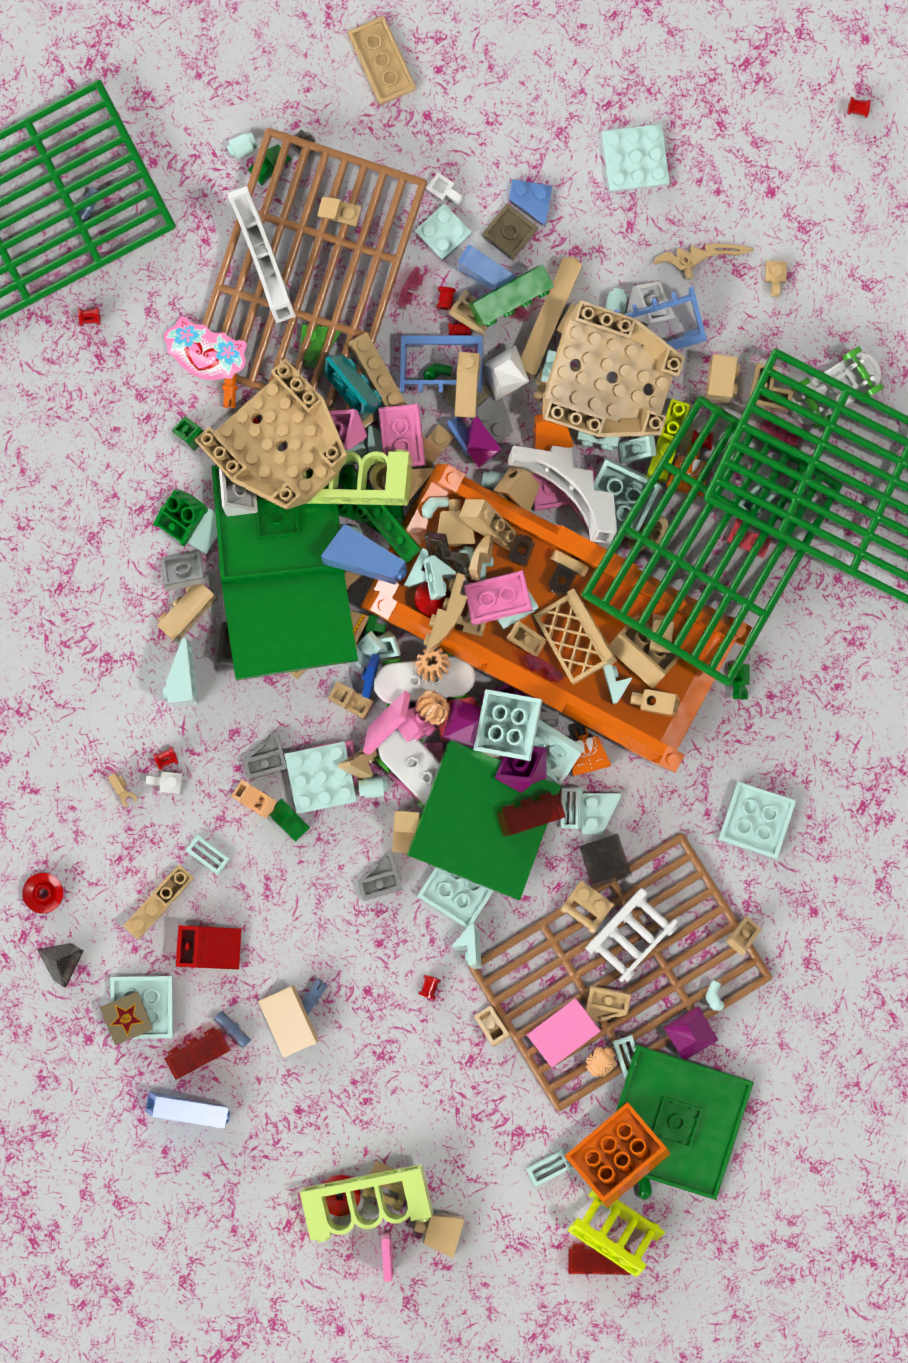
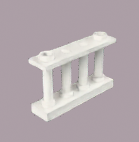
(611, 930)

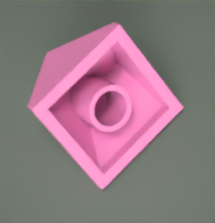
(349, 427)

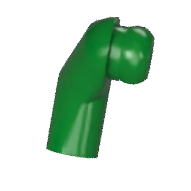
(436, 370)
(645, 1188)

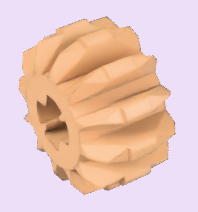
(433, 670)
(433, 707)

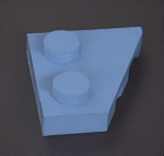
(531, 198)

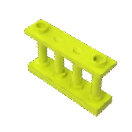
(616, 1251)

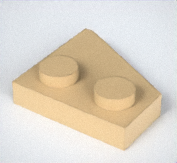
(607, 1003)

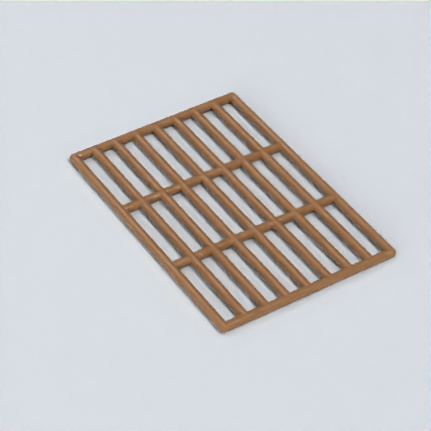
(301, 228)
(665, 968)

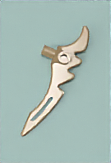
(686, 260)

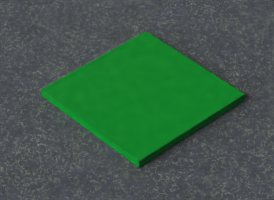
(273, 539)
(289, 623)
(462, 826)
(691, 1113)

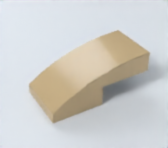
(482, 554)
(351, 700)

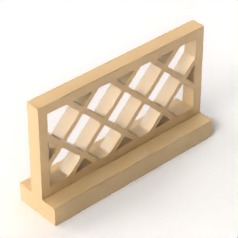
(592, 632)

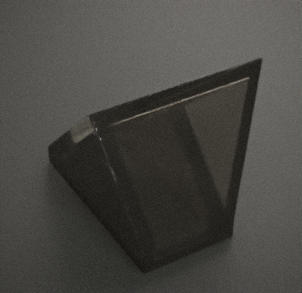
(61, 961)

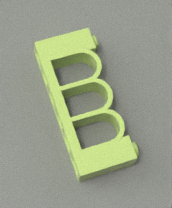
(396, 487)
(316, 1209)

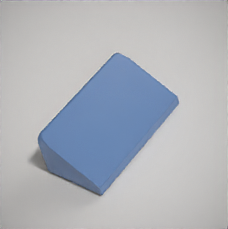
(459, 432)

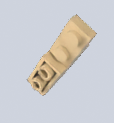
(445, 621)
(158, 902)

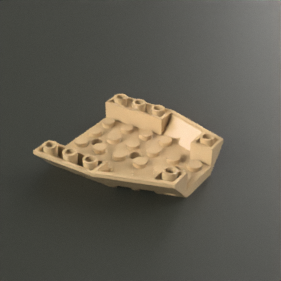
(602, 344)
(291, 415)

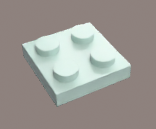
(443, 232)

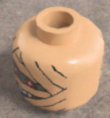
(601, 1061)

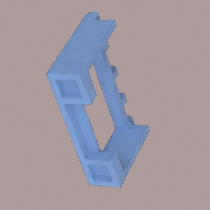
(689, 338)
(419, 341)

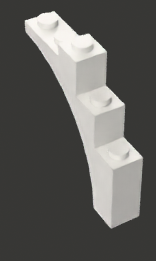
(262, 254)
(577, 483)

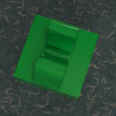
(373, 626)

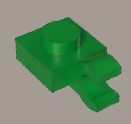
(739, 682)

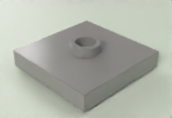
(183, 571)

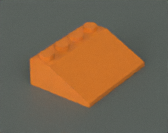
(617, 1154)

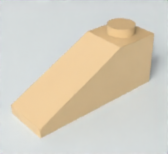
(467, 384)

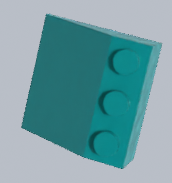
(351, 385)

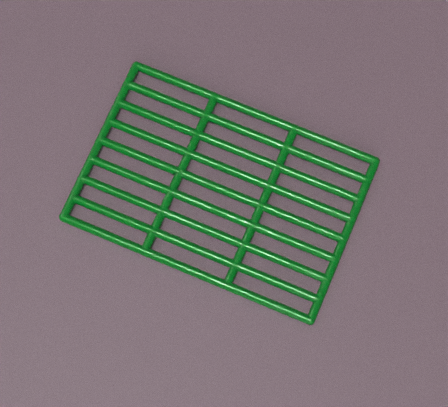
(63, 192)
(814, 462)
(695, 571)

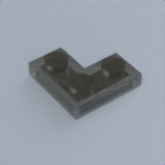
(438, 546)

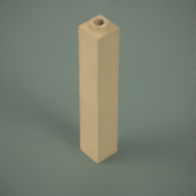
(550, 315)

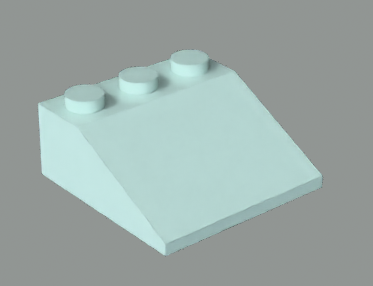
(627, 487)
(181, 681)
(507, 725)

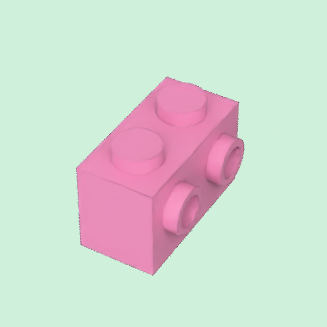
(415, 726)

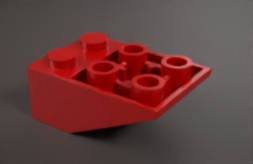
(208, 947)

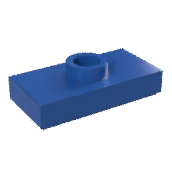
(369, 675)

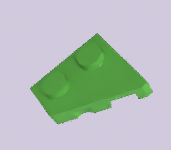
(317, 340)

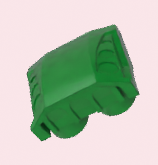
(180, 515)

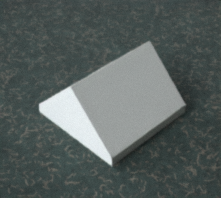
(235, 498)

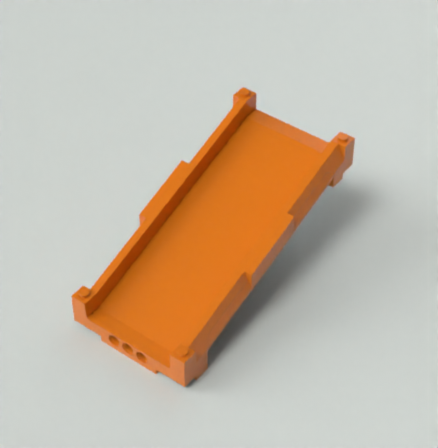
(588, 701)

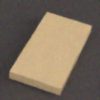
(381, 60)

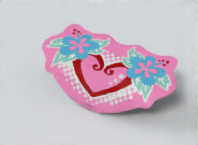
(204, 352)

